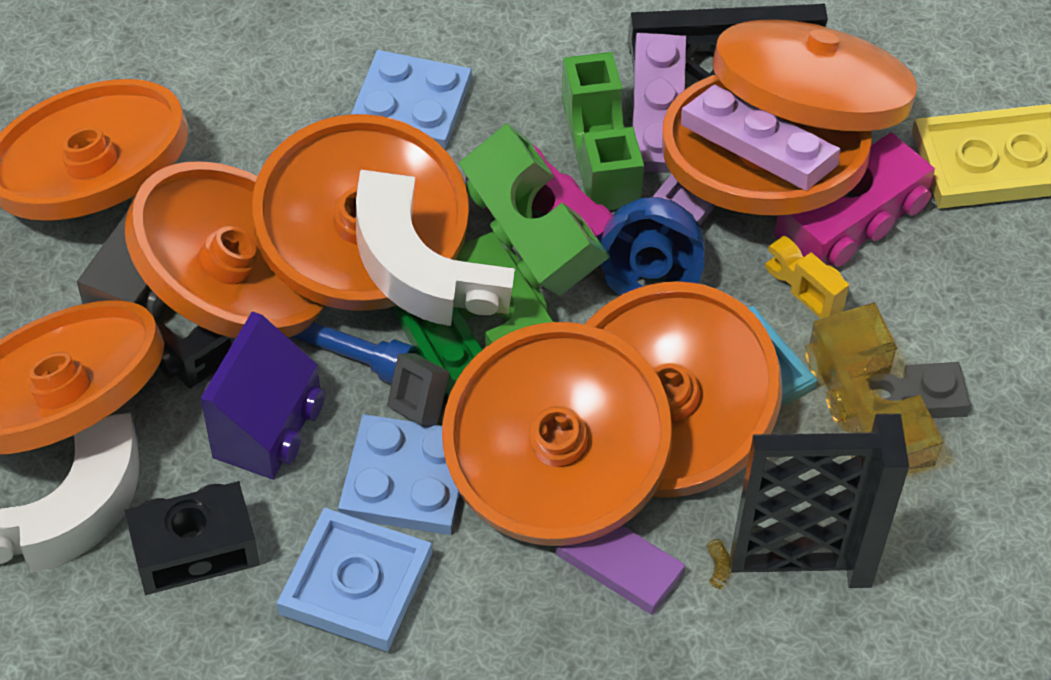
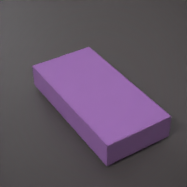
(627, 566)

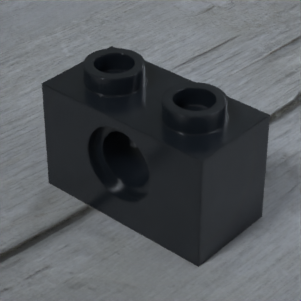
(172, 561)

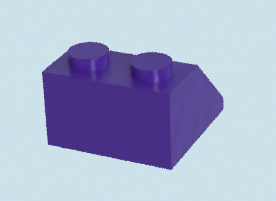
(261, 399)

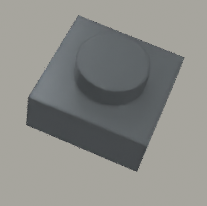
(418, 389)

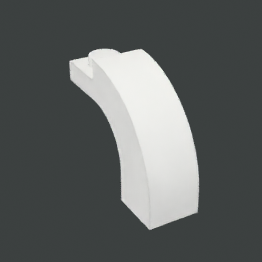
(410, 270)
(85, 503)

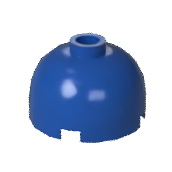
(649, 241)

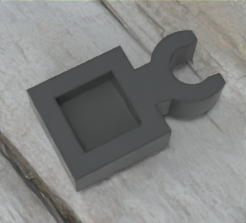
(937, 383)

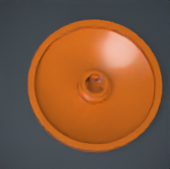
(814, 75)
(88, 148)
(745, 187)
(309, 204)
(200, 252)
(73, 370)
(715, 374)
(557, 433)

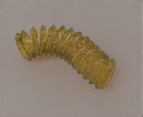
(718, 563)

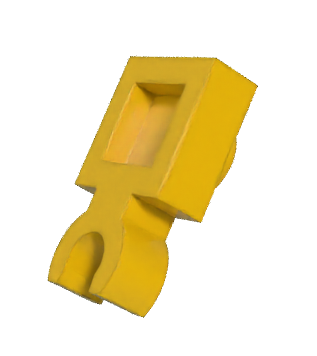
(810, 279)

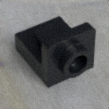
(194, 356)

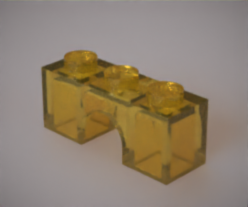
(849, 352)

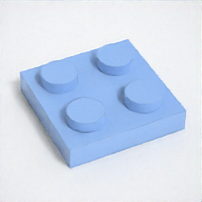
(415, 92)
(400, 476)
(355, 579)

